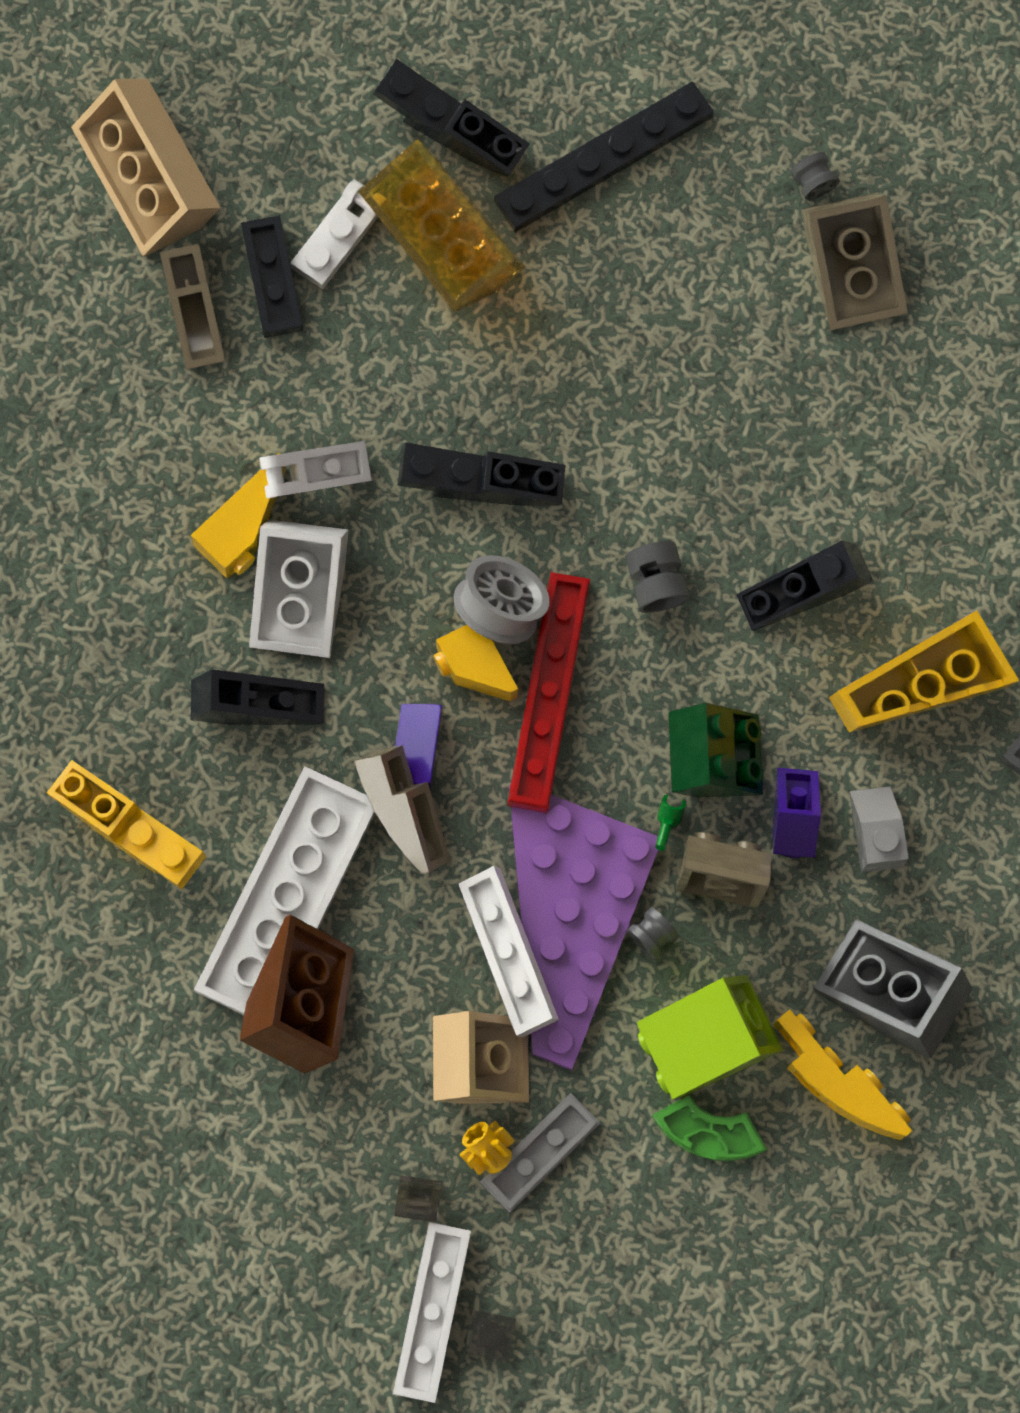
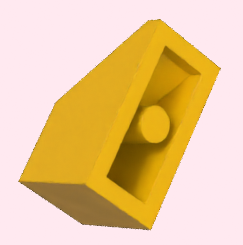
(474, 663)

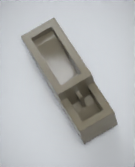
(192, 306)
(403, 807)

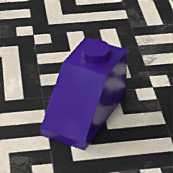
(796, 813)

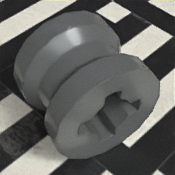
(815, 176)
(652, 933)

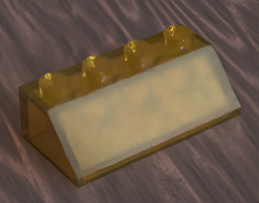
(441, 227)

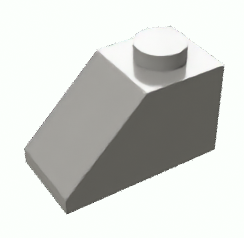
(878, 829)

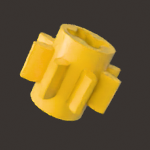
(487, 1147)

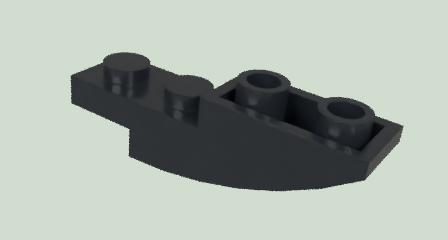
(449, 122)
(481, 478)

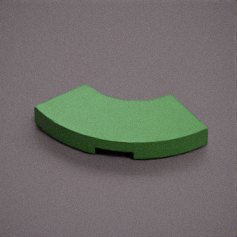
(707, 1134)

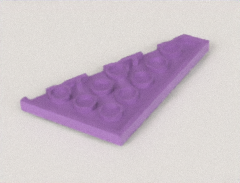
(576, 902)

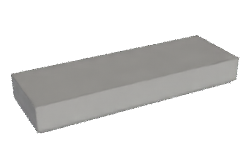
(541, 1152)

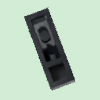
(255, 700)

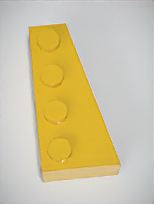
(930, 675)

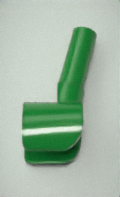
(669, 818)

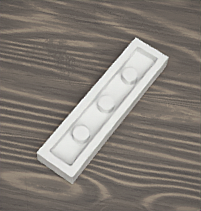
(508, 952)
(431, 1312)

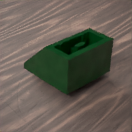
(715, 752)

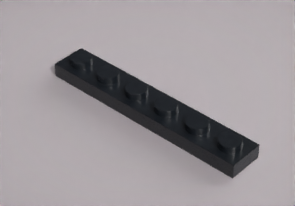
(603, 156)

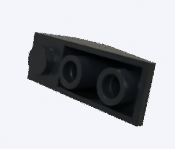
(806, 585)

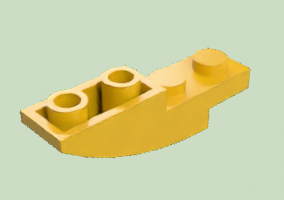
(126, 825)
(850, 1095)

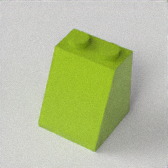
(708, 1036)

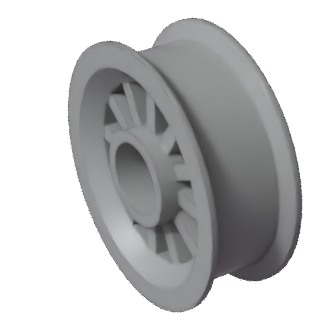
(501, 599)

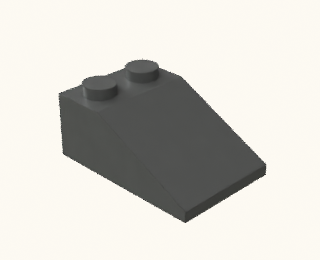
(895, 987)

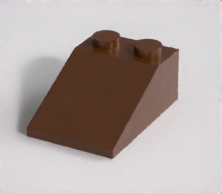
(299, 997)

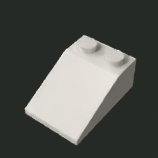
(297, 587)

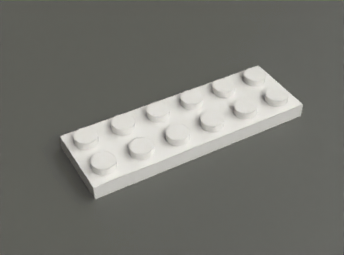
(293, 877)

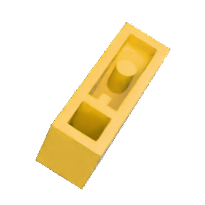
(233, 531)

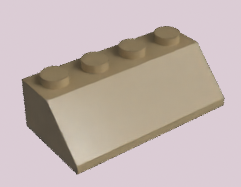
(144, 165)

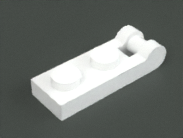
(334, 238)
(316, 469)

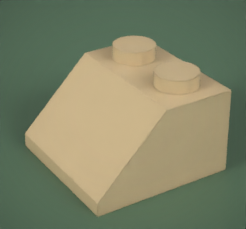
(479, 1059)

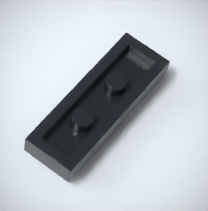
(272, 276)

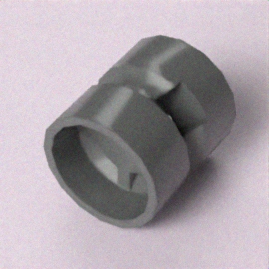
(660, 590)

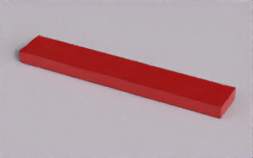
(548, 693)

